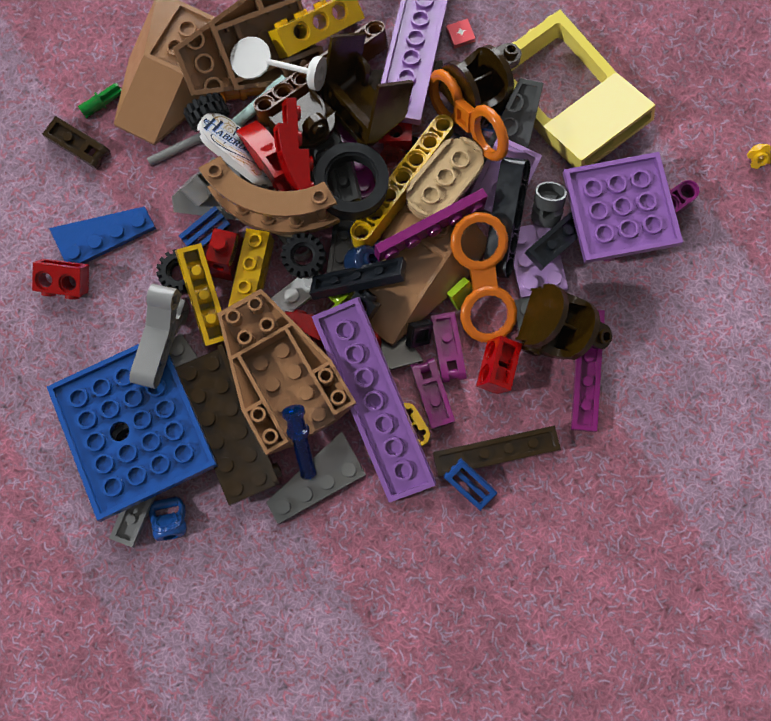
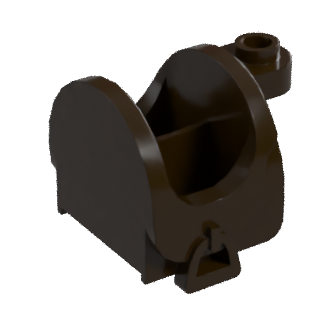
(485, 77)
(316, 120)
(561, 325)

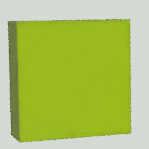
(459, 292)

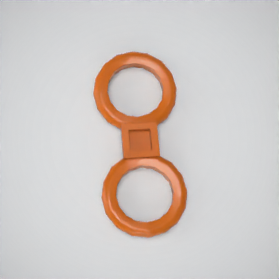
(469, 117)
(483, 276)

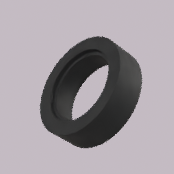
(357, 153)

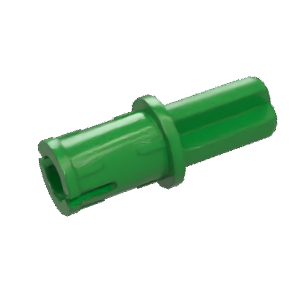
(100, 100)

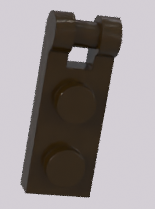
(75, 142)

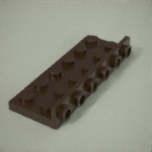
(241, 462)

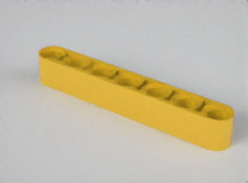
(404, 172)

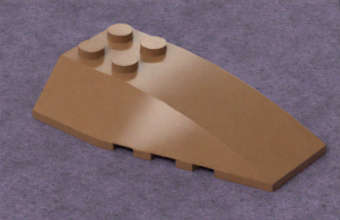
(206, 52)

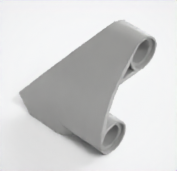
(195, 198)

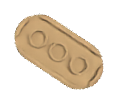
(445, 177)

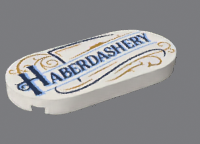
(220, 136)

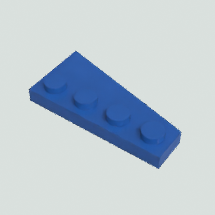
(97, 236)

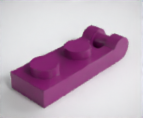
(448, 346)
(433, 394)

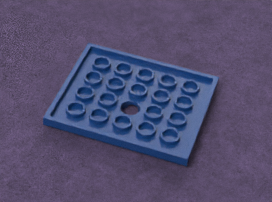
(162, 442)

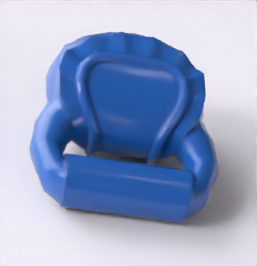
(169, 525)

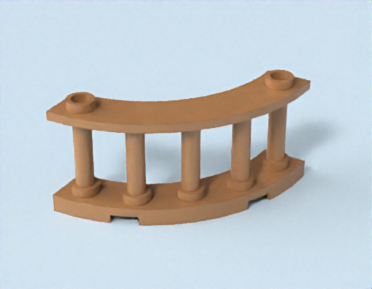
(269, 209)

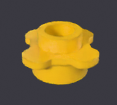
(758, 151)

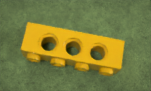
(288, 44)
(252, 264)
(201, 292)

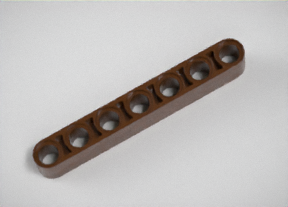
(296, 84)

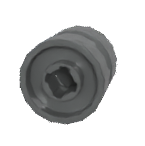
(548, 204)

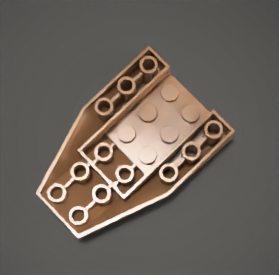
(153, 82)

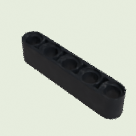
(508, 208)

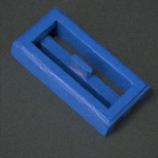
(197, 224)
(455, 469)

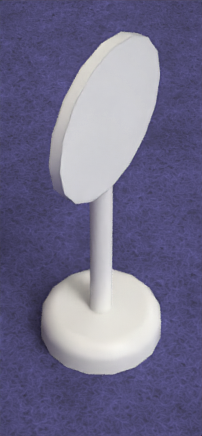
(253, 56)

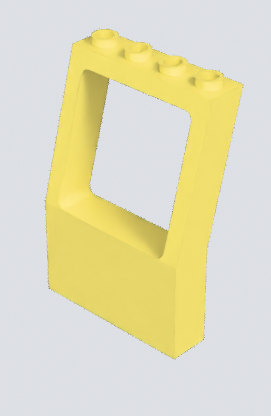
(599, 118)

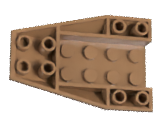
(428, 276)
(279, 368)

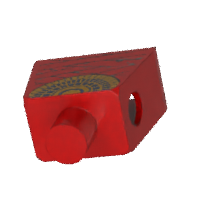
(224, 251)

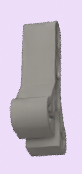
(163, 320)

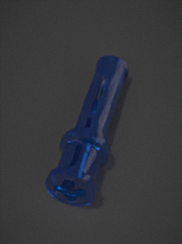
(298, 433)

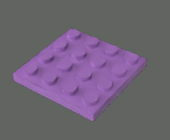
(622, 207)

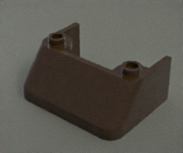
(357, 106)

